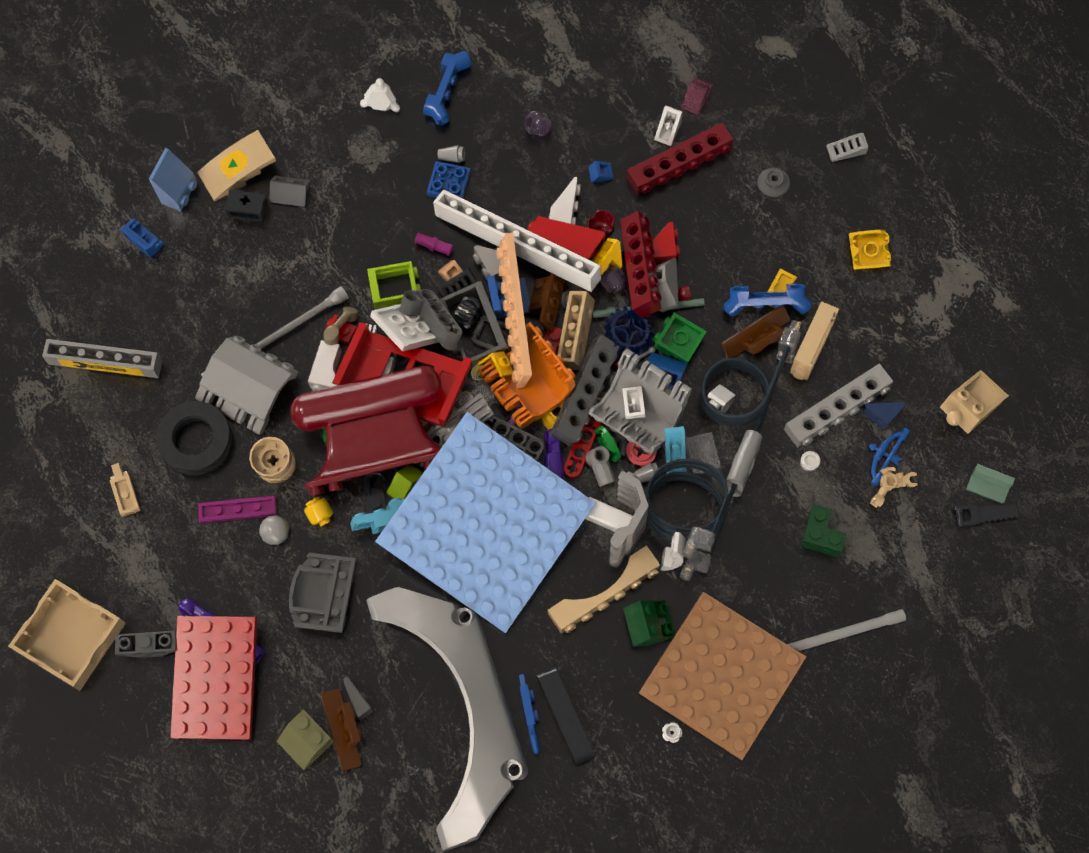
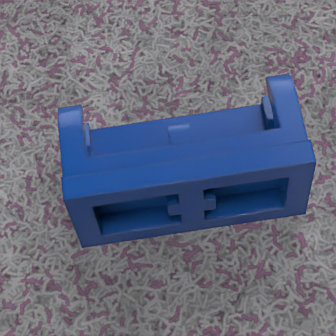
(141, 237)

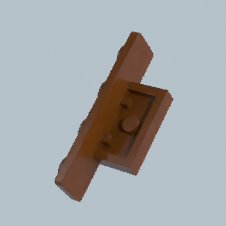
(546, 299)
(758, 334)
(342, 728)

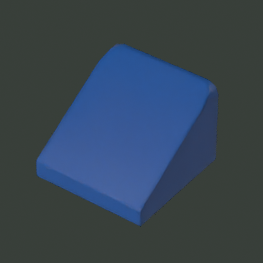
(600, 171)

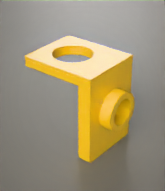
(501, 363)

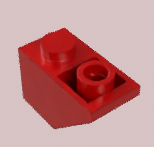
(665, 245)

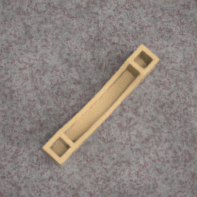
(570, 612)

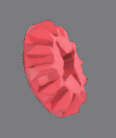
(632, 455)

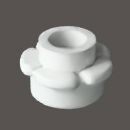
(672, 727)

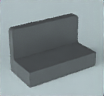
(288, 190)

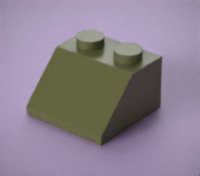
(304, 740)

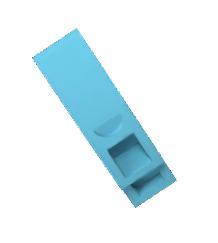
(377, 519)

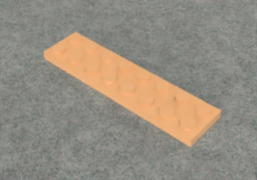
(515, 315)

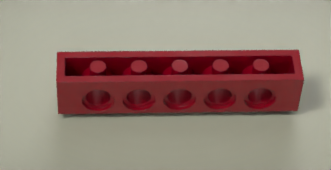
(718, 135)
(640, 264)

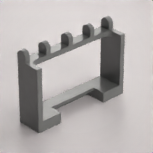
(480, 289)

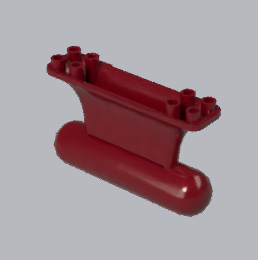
(369, 425)

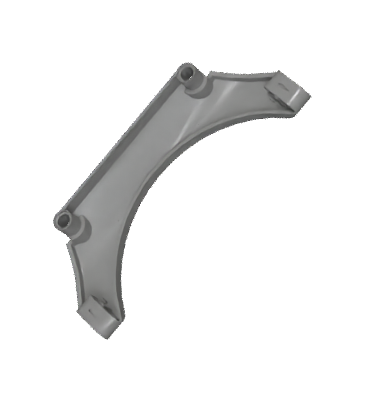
(493, 737)

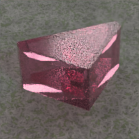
(696, 95)

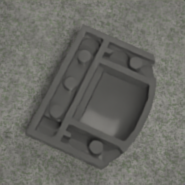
(322, 592)

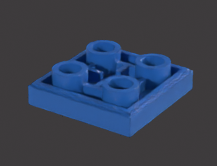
(448, 178)

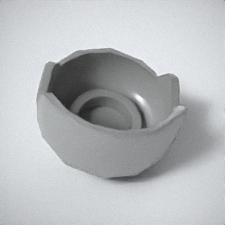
(274, 530)

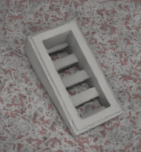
(856, 151)

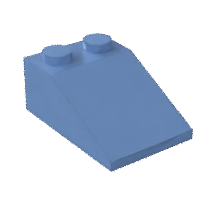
(172, 181)

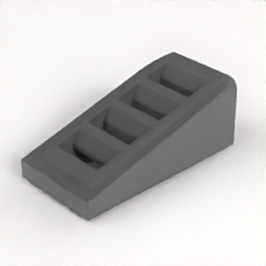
(359, 704)

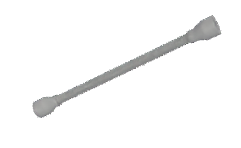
(336, 297)

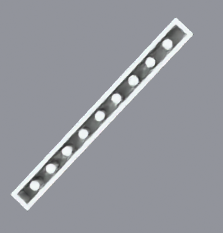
(527, 244)

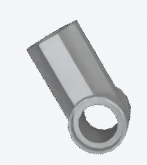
(600, 467)

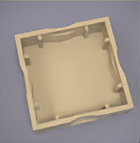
(67, 634)

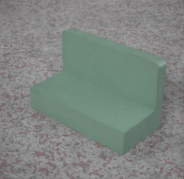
(989, 483)

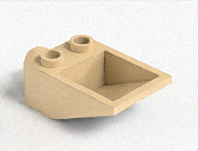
(973, 402)

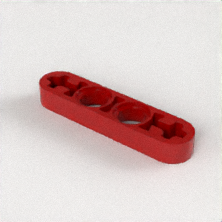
(581, 444)

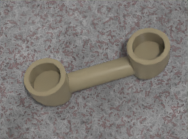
(331, 333)

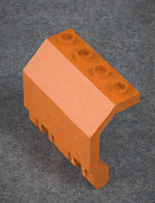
(546, 387)

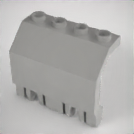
(244, 382)
(661, 405)
(625, 538)

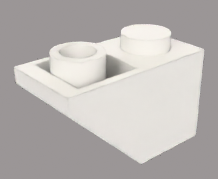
(721, 398)

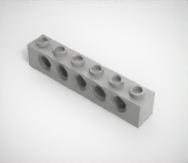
(876, 376)

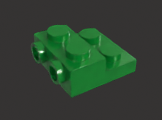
(679, 338)

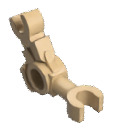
(889, 481)

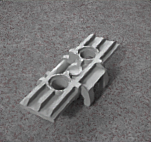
(476, 407)

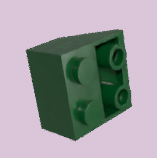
(649, 622)

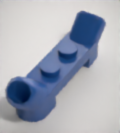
(450, 66)
(794, 295)

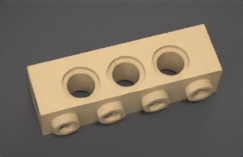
(576, 329)

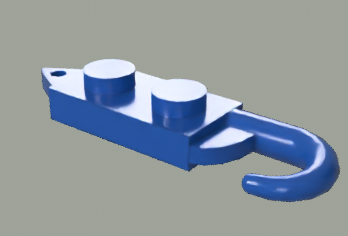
(531, 715)

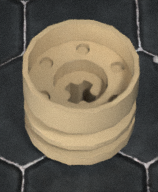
(265, 453)

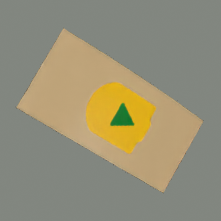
(236, 165)

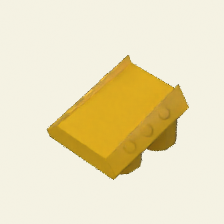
(870, 249)

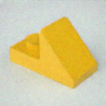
(609, 254)

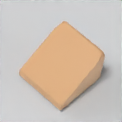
(450, 270)

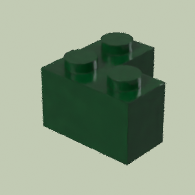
(818, 536)

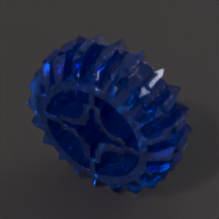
(644, 332)

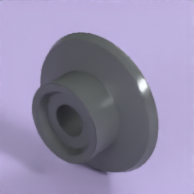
(770, 187)

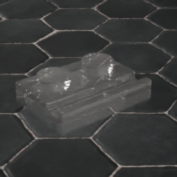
(702, 448)

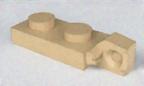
(124, 491)

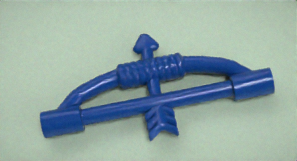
(902, 435)

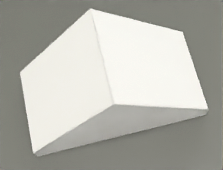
(668, 125)
(633, 402)

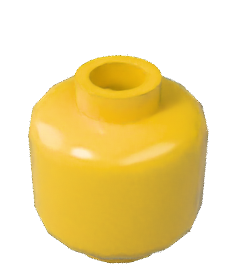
(318, 511)

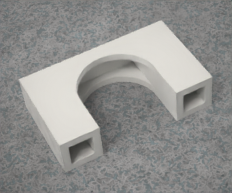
(326, 363)

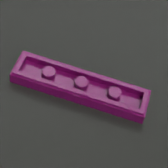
(237, 509)

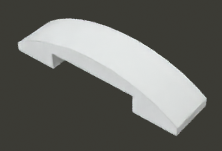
(673, 556)

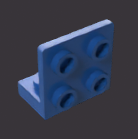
(497, 297)

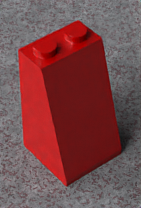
(572, 237)

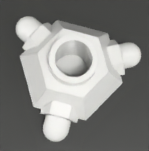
(380, 97)

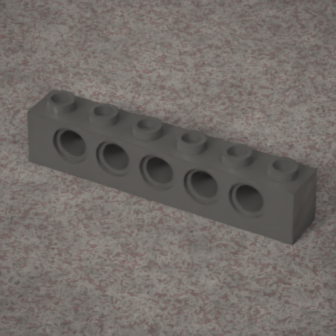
(562, 428)

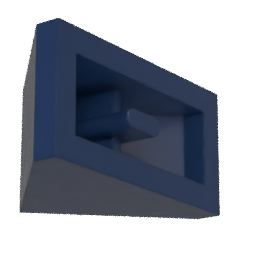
(883, 413)

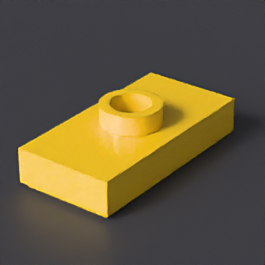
(780, 282)

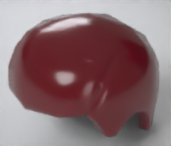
(602, 221)

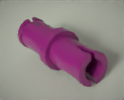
(433, 244)

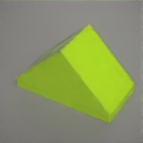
(404, 482)

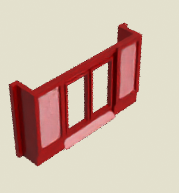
(369, 356)

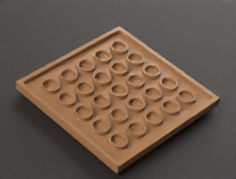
(722, 675)

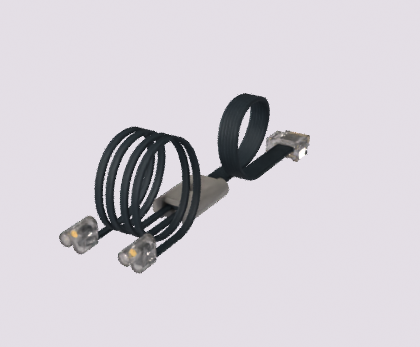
(741, 467)

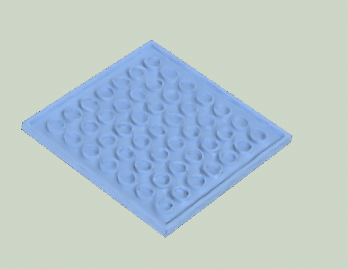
(485, 522)

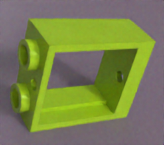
(386, 272)

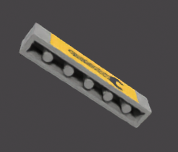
(102, 358)

